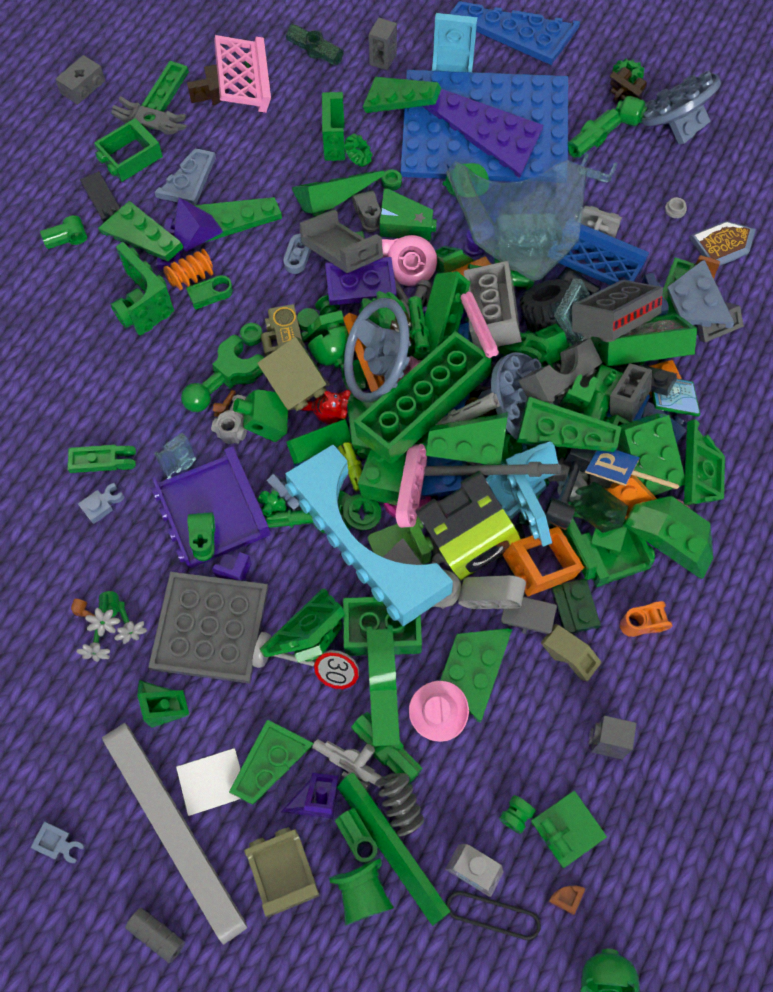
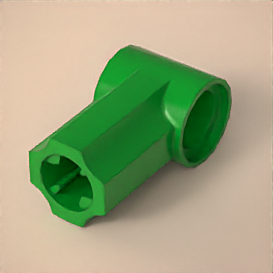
(70, 231)
(356, 834)

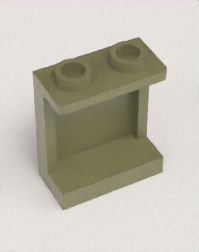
(293, 375)
(281, 871)

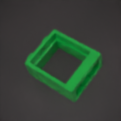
(121, 137)

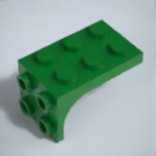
(156, 302)

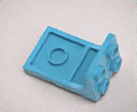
(454, 43)
(524, 485)

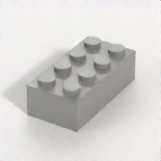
(496, 299)

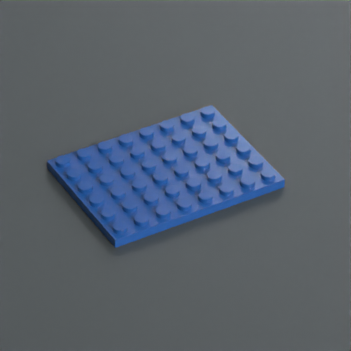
(434, 146)

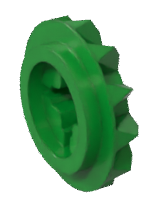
(635, 68)
(359, 157)
(370, 507)

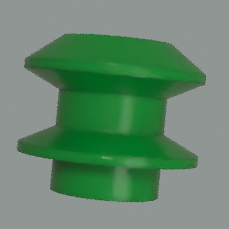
(324, 307)

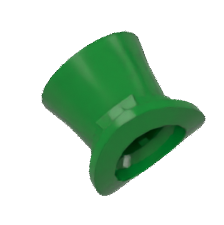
(362, 892)

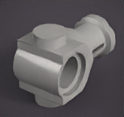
(227, 420)

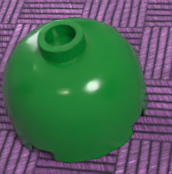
(330, 348)
(609, 973)

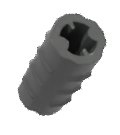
(155, 935)

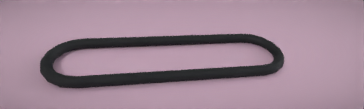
(507, 932)

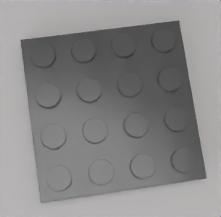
(209, 627)

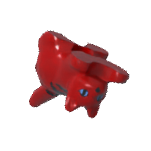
(330, 406)

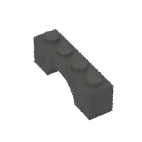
(575, 360)

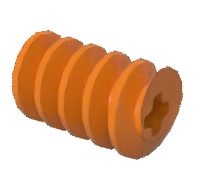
(188, 269)

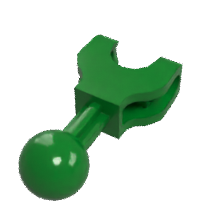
(227, 370)

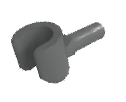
(437, 556)

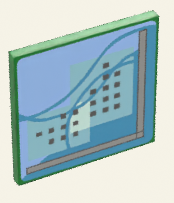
(680, 399)

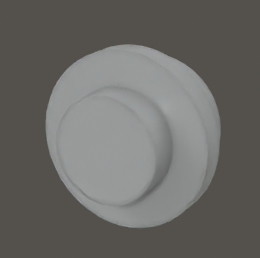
(676, 208)

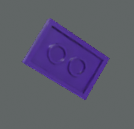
(360, 283)

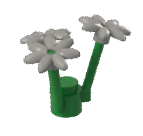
(108, 607)

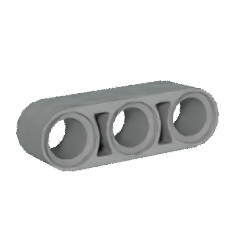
(492, 592)

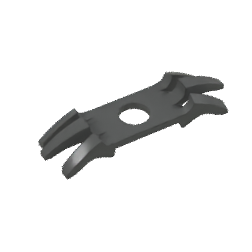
(160, 122)

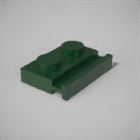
(575, 606)

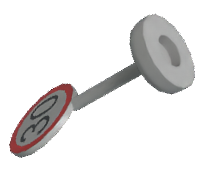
(331, 668)

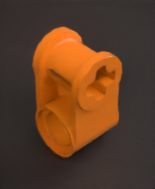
(650, 618)

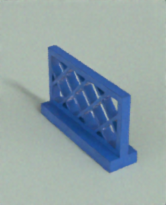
(605, 248)

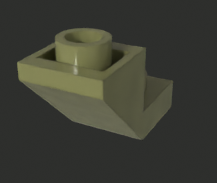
(570, 649)

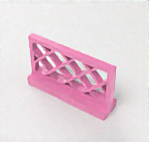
(257, 72)

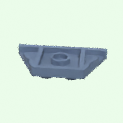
(699, 299)

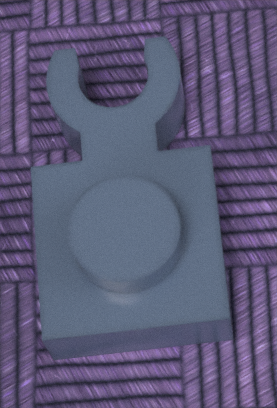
(278, 485)
(98, 506)
(53, 841)

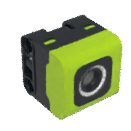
(469, 526)

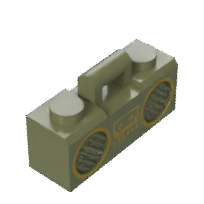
(283, 327)

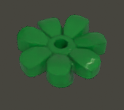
(271, 503)

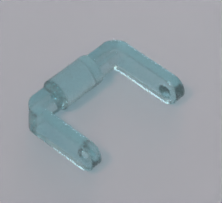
(597, 174)

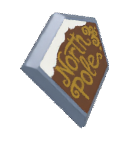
(724, 241)

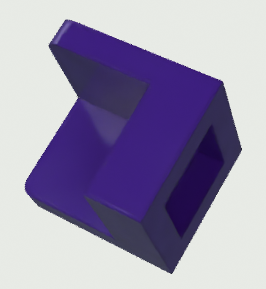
(233, 567)

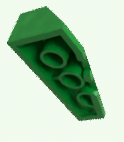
(325, 195)

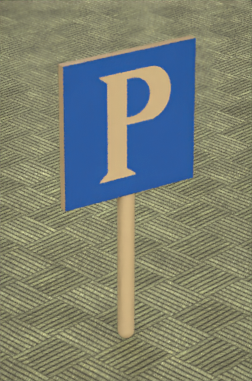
(619, 467)

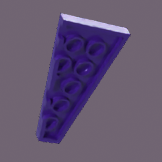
(490, 129)

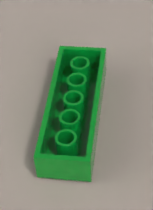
(423, 397)

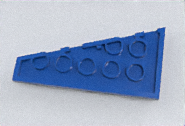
(521, 30)

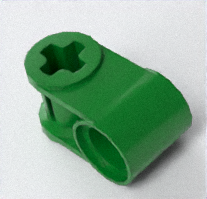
(201, 532)

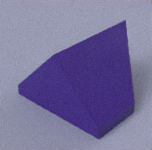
(194, 225)
(316, 797)

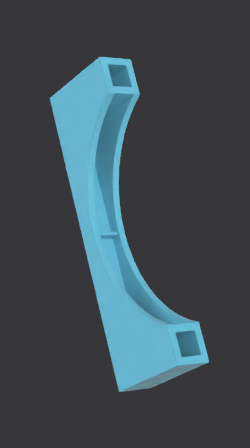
(402, 587)

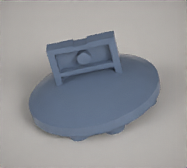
(683, 106)
(508, 389)

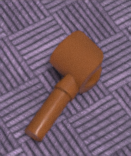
(220, 408)
(78, 608)

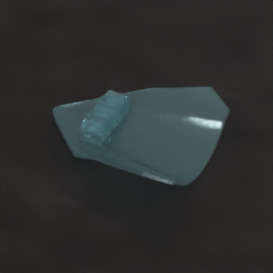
(525, 220)

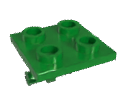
(568, 829)

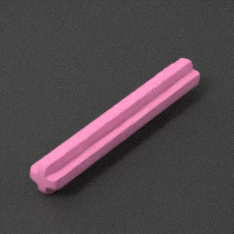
(479, 325)

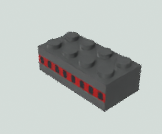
(616, 310)

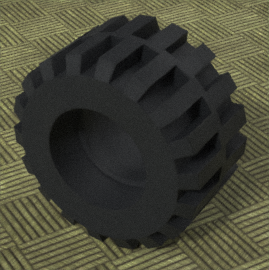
(541, 303)

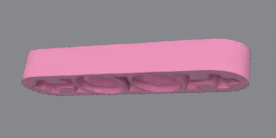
(411, 486)

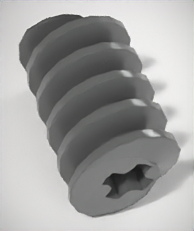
(402, 803)

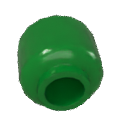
(631, 110)

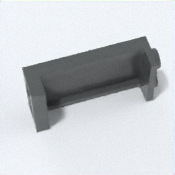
(339, 243)

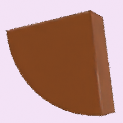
(567, 898)

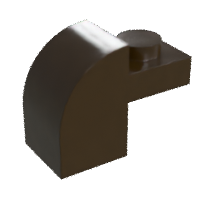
(206, 88)

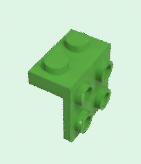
(387, 538)

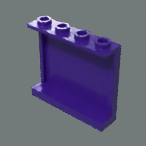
(218, 489)

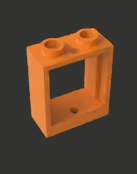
(519, 559)

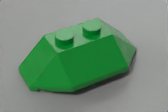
(674, 531)

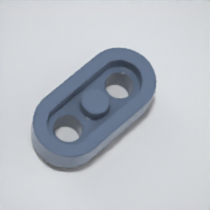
(296, 255)

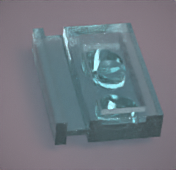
(175, 456)

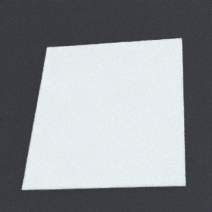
(208, 781)

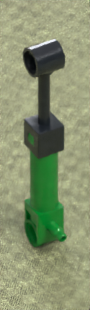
(558, 510)

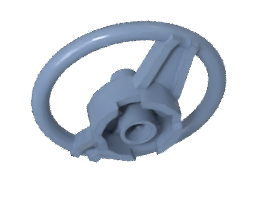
(384, 351)

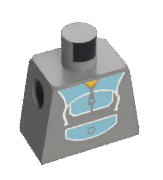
(475, 869)

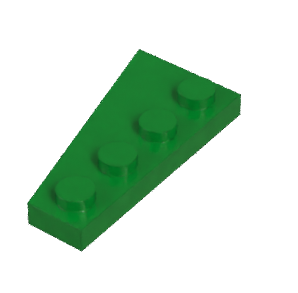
(141, 232)

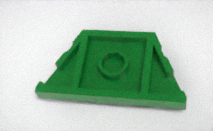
(703, 468)
(306, 626)
(475, 665)

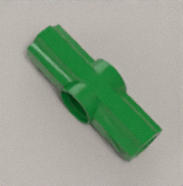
(593, 133)
(393, 756)

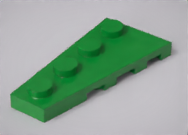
(399, 94)
(242, 215)
(565, 428)

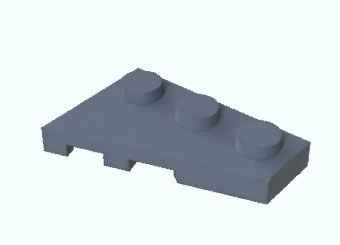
(189, 179)

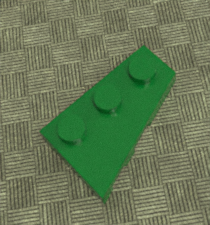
(268, 761)

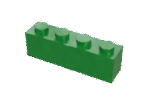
(444, 308)

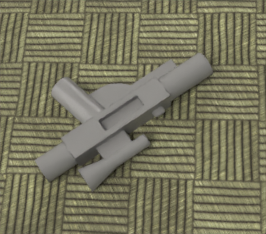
(350, 760)

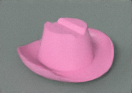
(412, 260)
(439, 711)

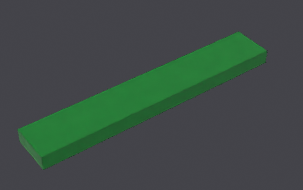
(394, 849)

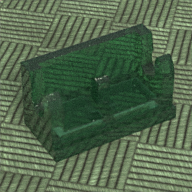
(600, 507)

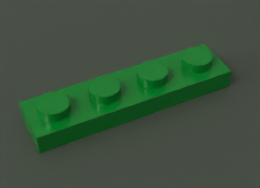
(165, 88)

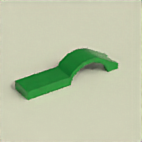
(383, 687)

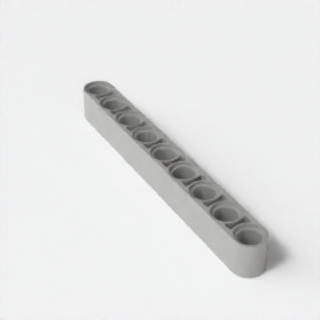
(175, 834)

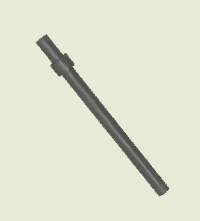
(533, 469)

